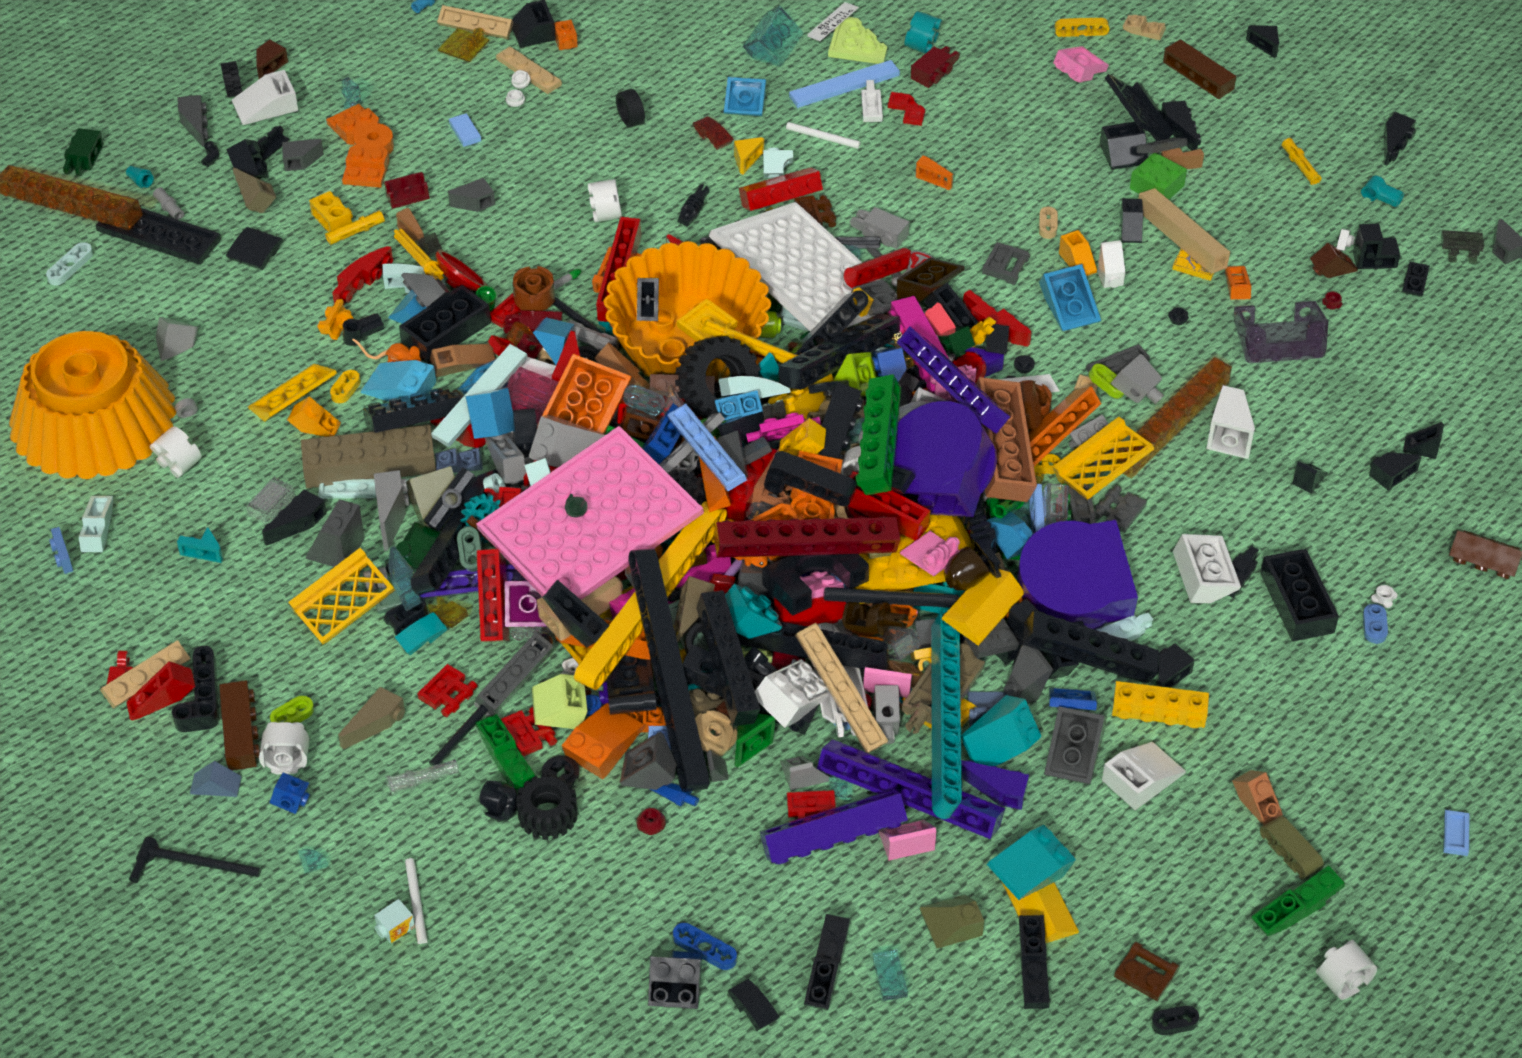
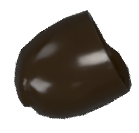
(965, 569)

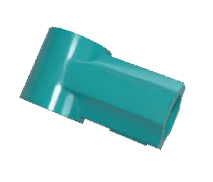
(1377, 189)

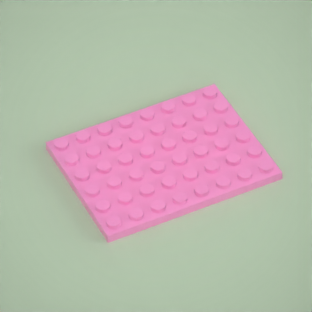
(629, 509)

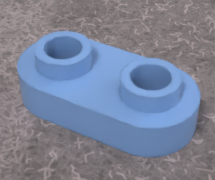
(1373, 622)

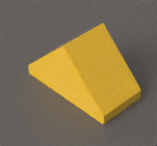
(747, 152)

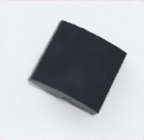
(254, 248)

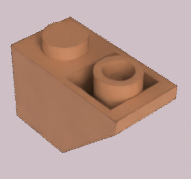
(1258, 795)

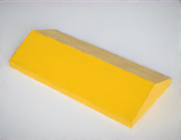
(291, 391)
(984, 606)
(1049, 903)

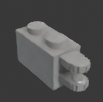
(879, 223)

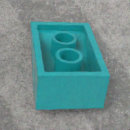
(1001, 732)
(1032, 862)

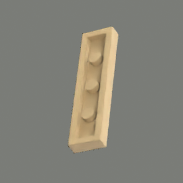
(470, 20)
(538, 75)
(130, 682)

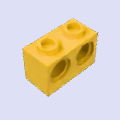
(330, 211)
(806, 437)

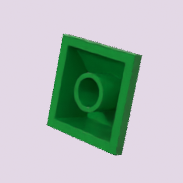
(754, 738)

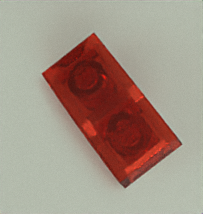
(713, 131)

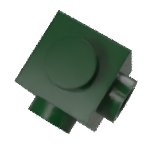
(957, 341)

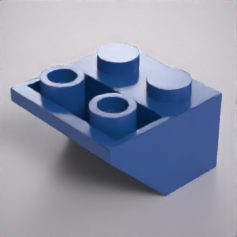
(889, 362)

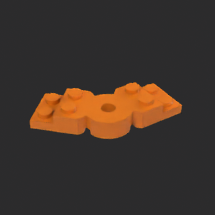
(372, 144)
(803, 502)

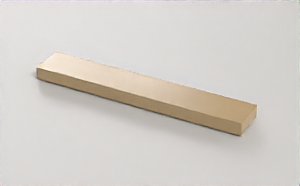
(841, 688)

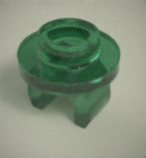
(575, 506)

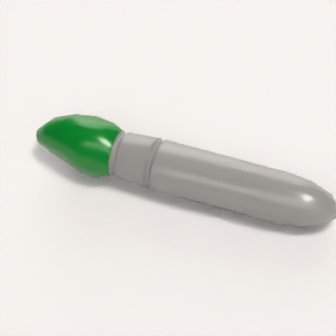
(573, 274)

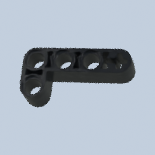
(810, 478)
(204, 711)

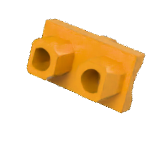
(335, 318)

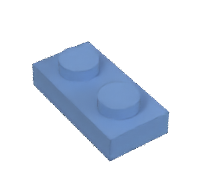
(57, 544)

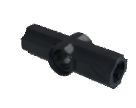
(458, 488)

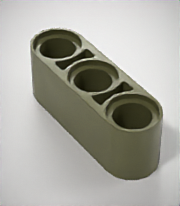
(1292, 846)

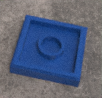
(1072, 698)

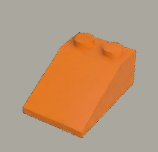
(602, 740)

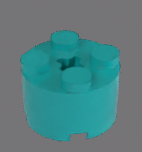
(922, 32)

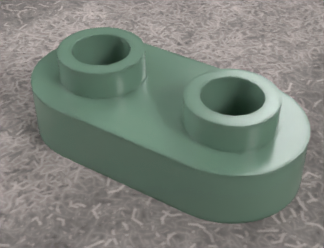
(468, 551)

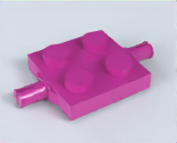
(777, 429)

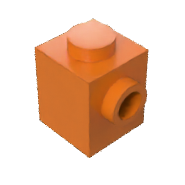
(565, 35)

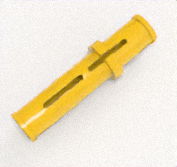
(1301, 161)
(353, 228)

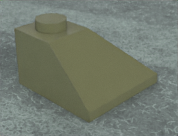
(953, 920)

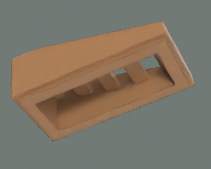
(409, 224)

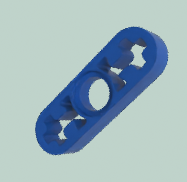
(700, 937)

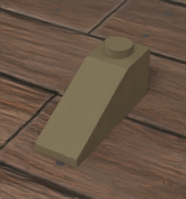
(689, 597)
(374, 717)

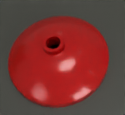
(458, 272)

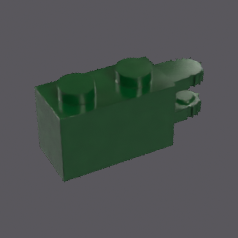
(83, 151)

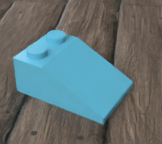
(400, 380)

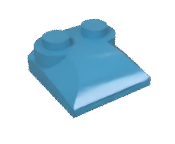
(745, 96)

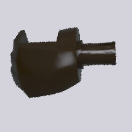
(871, 623)

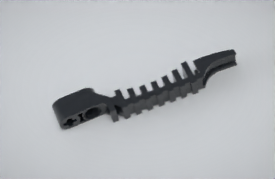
(983, 540)

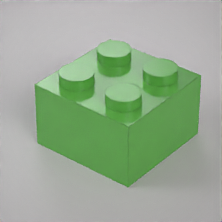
(1159, 174)

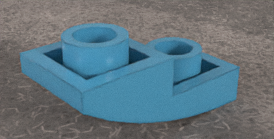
(739, 405)

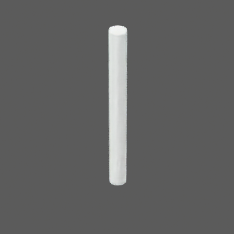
(823, 135)
(416, 901)

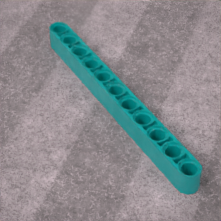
(945, 718)

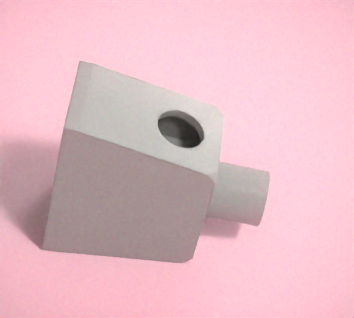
(1139, 381)
(886, 710)

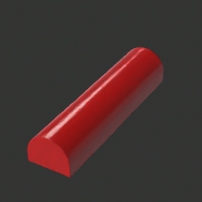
(877, 268)

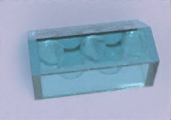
(773, 37)

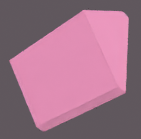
(908, 839)

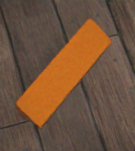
(716, 494)

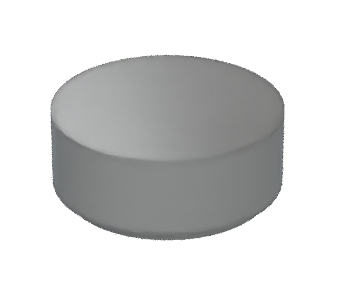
(186, 408)

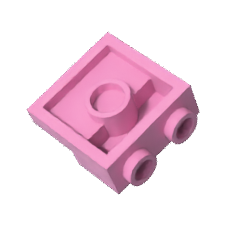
(1079, 63)

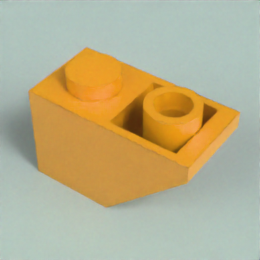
(1076, 251)
(313, 418)

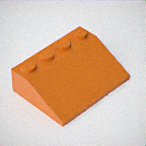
(588, 394)

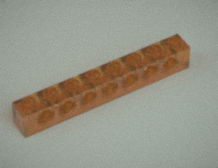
(70, 197)
(1180, 411)

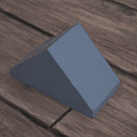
(216, 781)

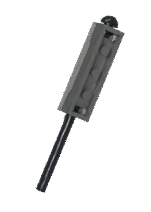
(502, 687)

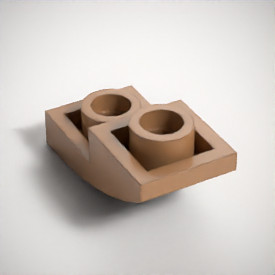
(1188, 160)

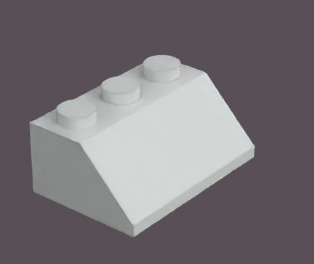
(1205, 567)

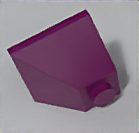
(521, 605)

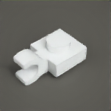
(1345, 239)

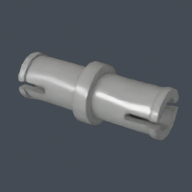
(168, 203)

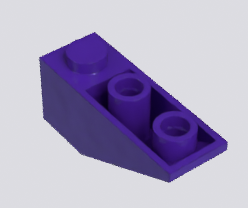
(1000, 785)

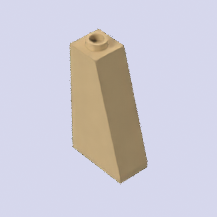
(597, 601)

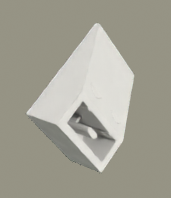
(266, 98)
(791, 692)
(1140, 773)

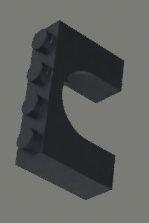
(794, 595)

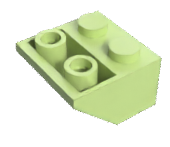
(559, 702)

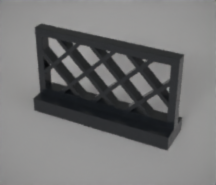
(1141, 108)

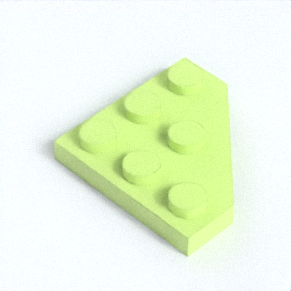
(856, 43)

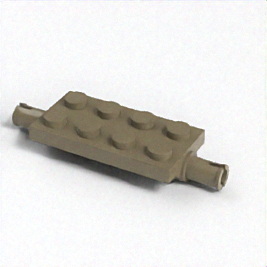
(919, 700)

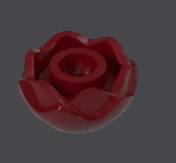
(651, 827)

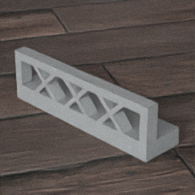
(673, 461)

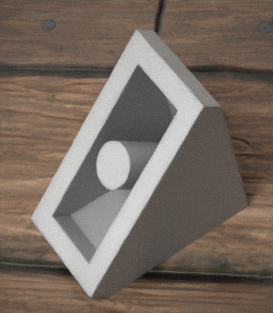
(174, 337)
(801, 773)

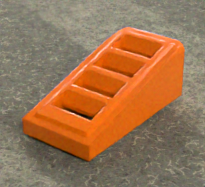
(929, 170)
(1238, 285)

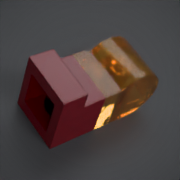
(522, 338)

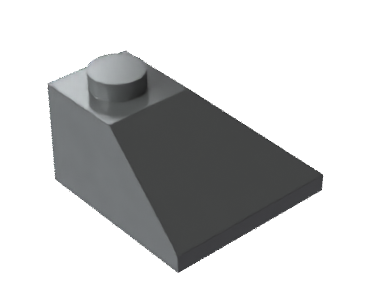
(1027, 674)
(649, 764)

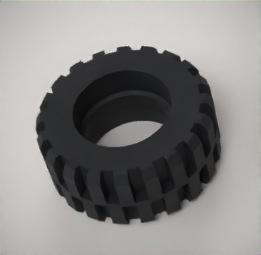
(694, 366)

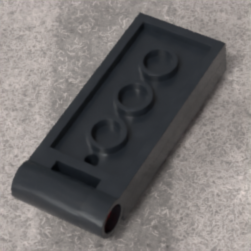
(411, 410)
(631, 686)

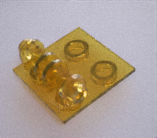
(464, 44)

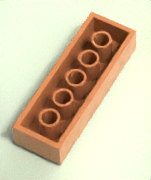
(1014, 469)

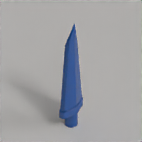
(675, 794)

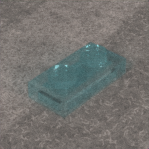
(890, 975)

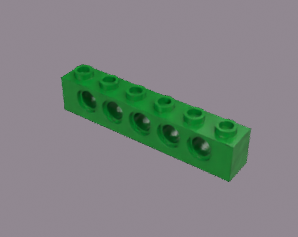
(879, 435)

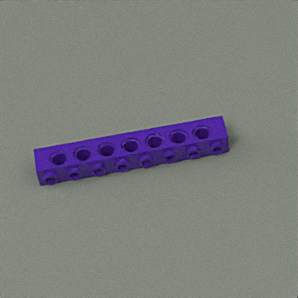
(953, 379)
(916, 790)

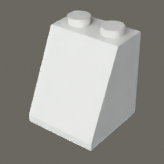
(1231, 424)

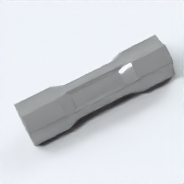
(592, 337)

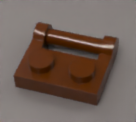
(1142, 977)

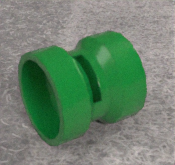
(488, 295)

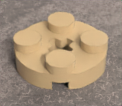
(725, 734)

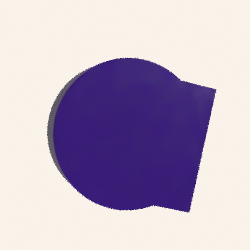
(947, 455)
(1078, 573)

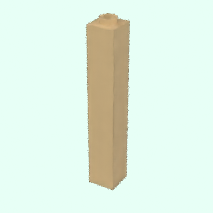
(1184, 231)

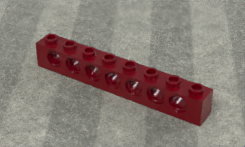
(818, 542)

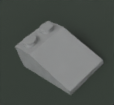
(560, 440)
(390, 503)

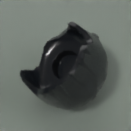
(499, 800)

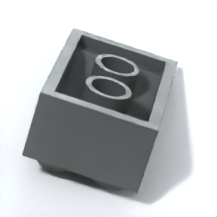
(1075, 745)

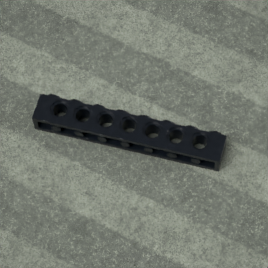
(830, 355)

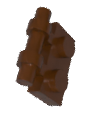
(813, 206)

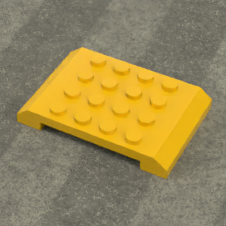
(898, 572)

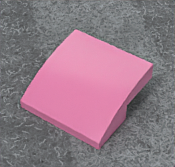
(883, 677)

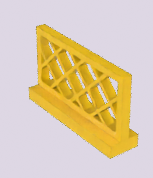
(1094, 450)
(327, 586)

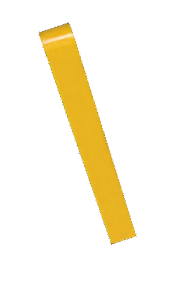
(628, 623)

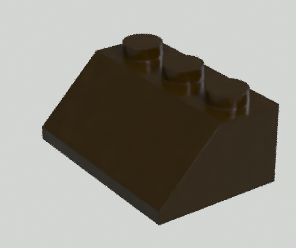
(926, 278)

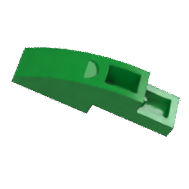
(504, 751)
(1298, 904)

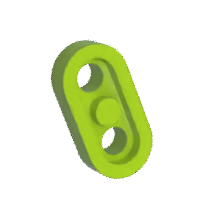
(1102, 377)
(290, 710)

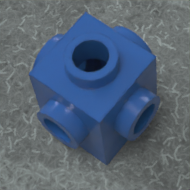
(290, 793)

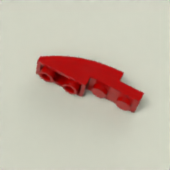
(362, 271)
(981, 310)

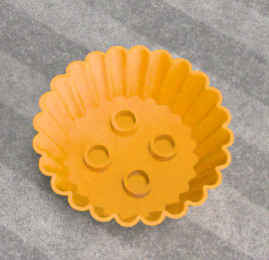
(686, 279)
(89, 406)

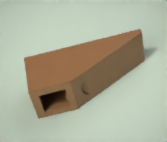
(460, 358)

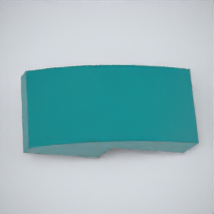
(422, 631)

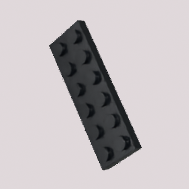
(167, 236)

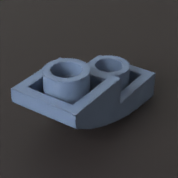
(468, 459)

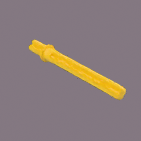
(429, 266)
(754, 344)

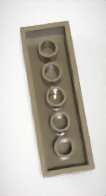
(366, 454)

